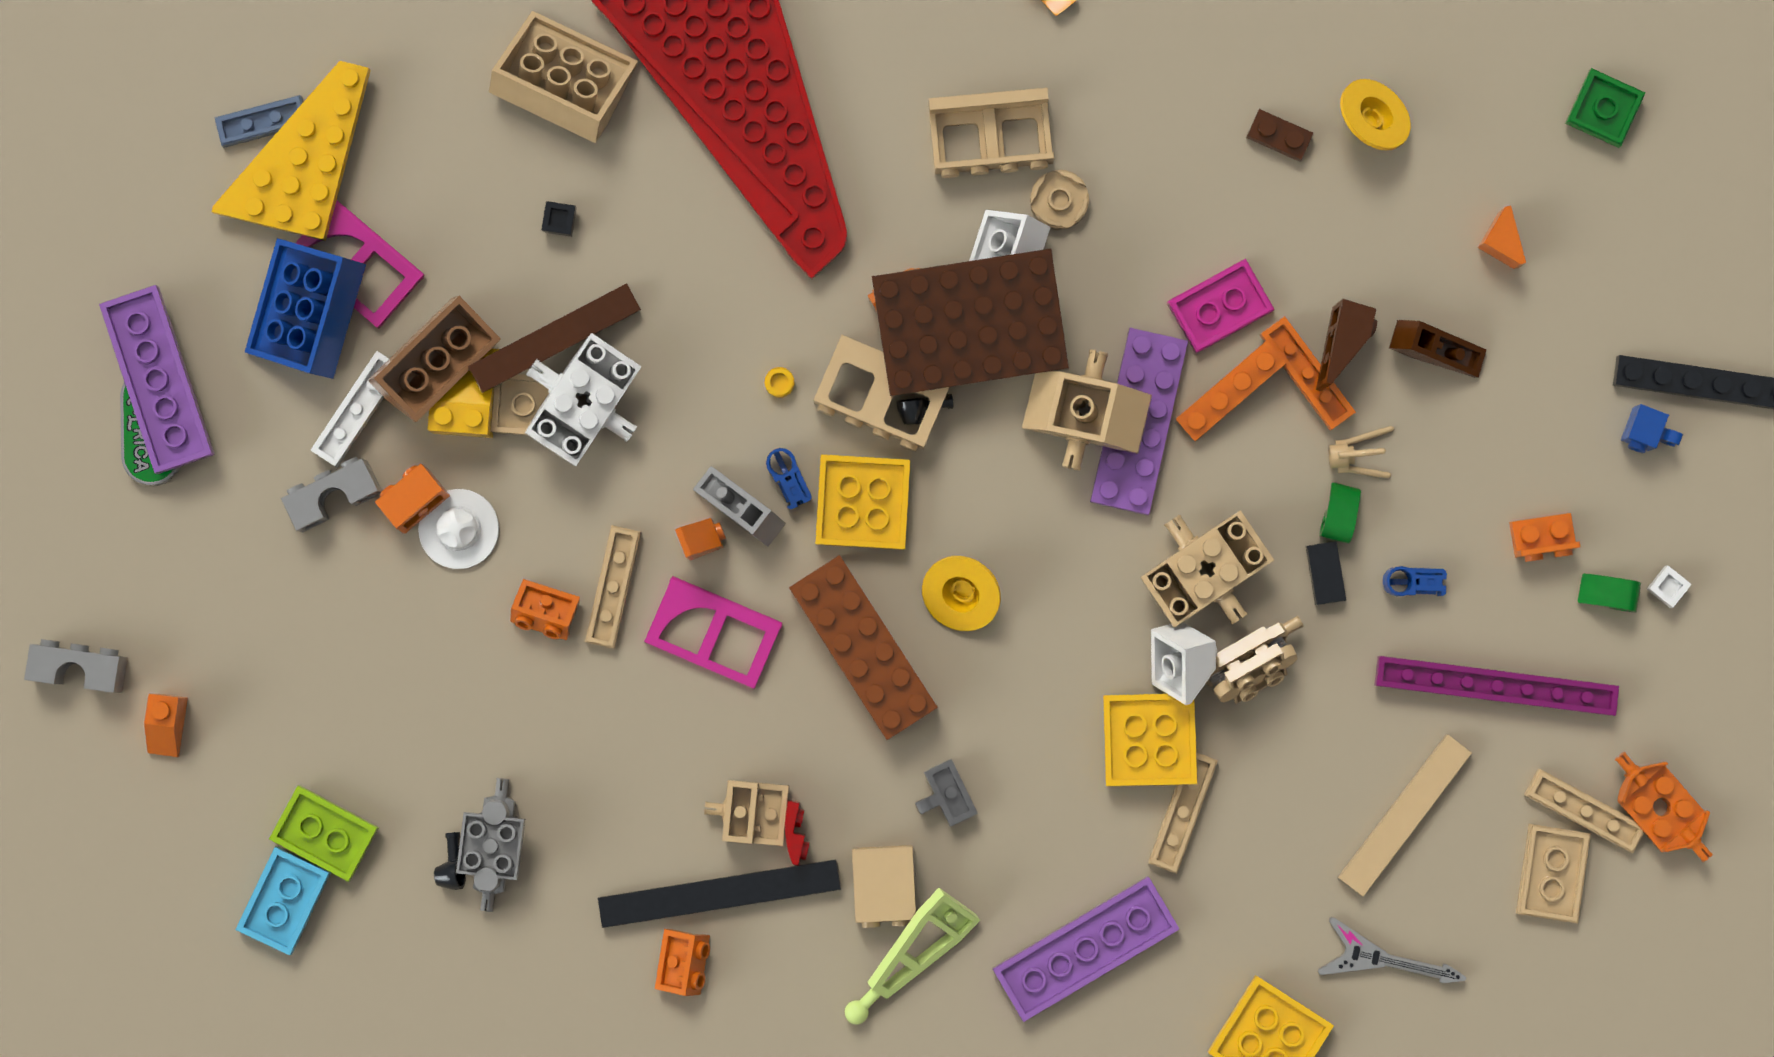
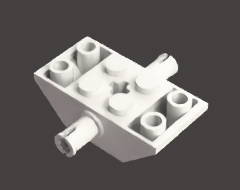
(603, 378)

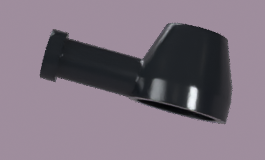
(914, 409)
(445, 874)

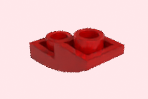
(795, 841)

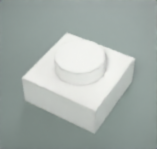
(1669, 586)

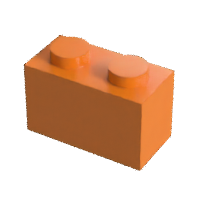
(411, 498)

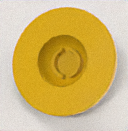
(1375, 114)
(961, 593)

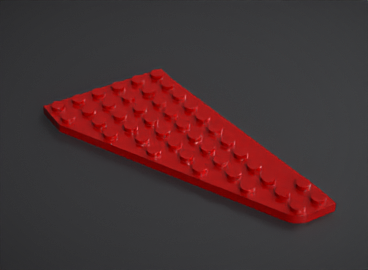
(745, 99)

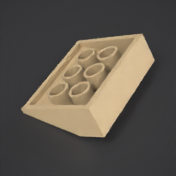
(562, 76)

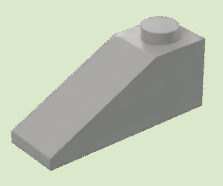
(739, 506)

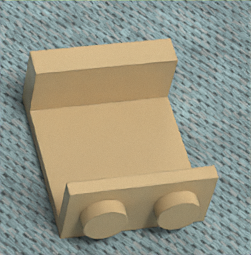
(883, 885)

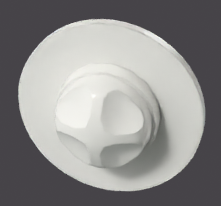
(460, 530)

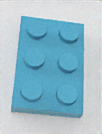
(283, 900)

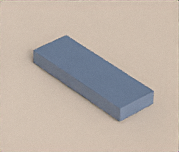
(255, 121)

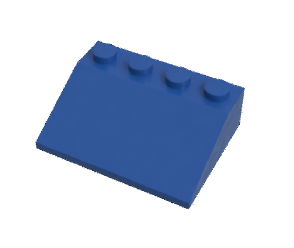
(305, 308)

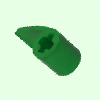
(1341, 513)
(1609, 592)

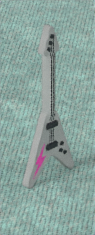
(1363, 955)

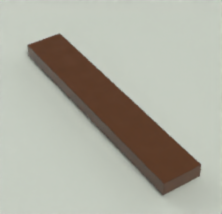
(554, 338)

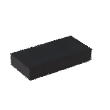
(1325, 573)

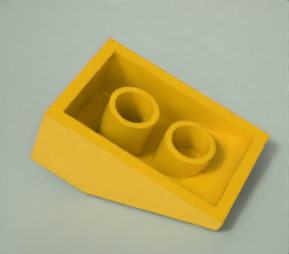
(463, 409)

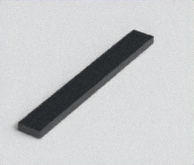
(719, 893)

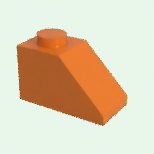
(700, 538)
(164, 724)

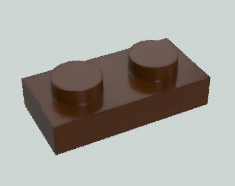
(1279, 135)

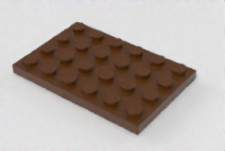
(970, 322)

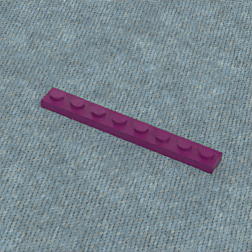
(1496, 685)

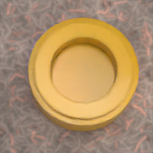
(779, 382)

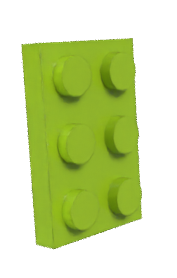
(323, 833)

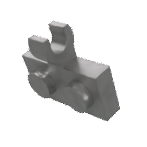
(948, 793)

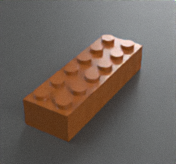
(863, 647)

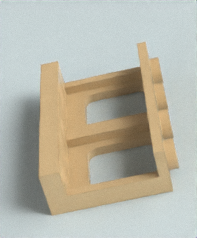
(988, 113)
(878, 399)

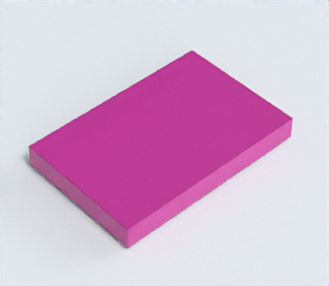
(1220, 306)

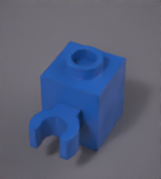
(1647, 428)

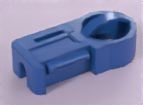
(791, 482)
(1419, 581)

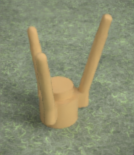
(1342, 454)

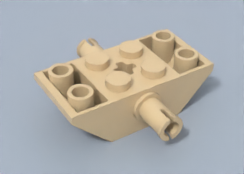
(1115, 414)
(1232, 552)

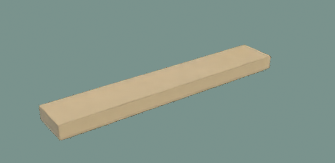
(1404, 815)

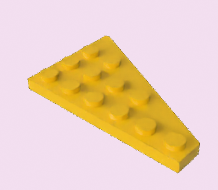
(301, 168)

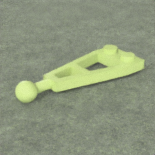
(940, 910)

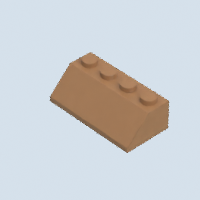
(434, 359)

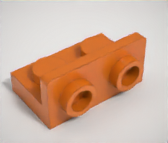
(1543, 535)
(544, 609)
(682, 962)

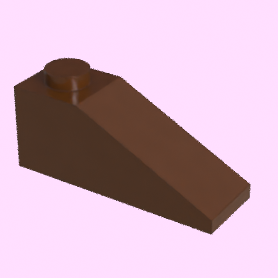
(1347, 332)
(1437, 347)

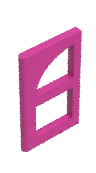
(347, 224)
(685, 596)

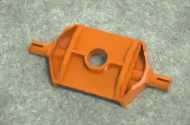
(1684, 818)

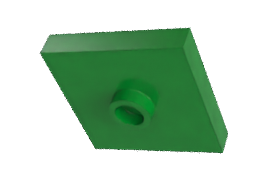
(1605, 108)

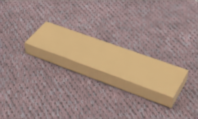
(613, 587)
(1584, 810)
(1181, 817)

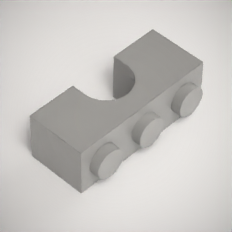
(306, 503)
(102, 670)

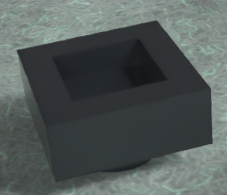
(559, 218)

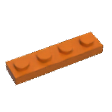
(1304, 371)
(1230, 391)

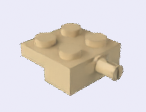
(752, 812)

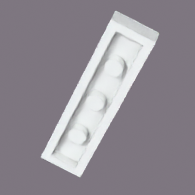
(350, 415)

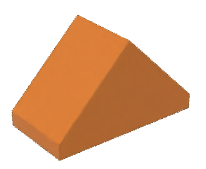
(1503, 240)

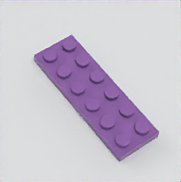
(1154, 367)
(156, 379)
(1085, 948)

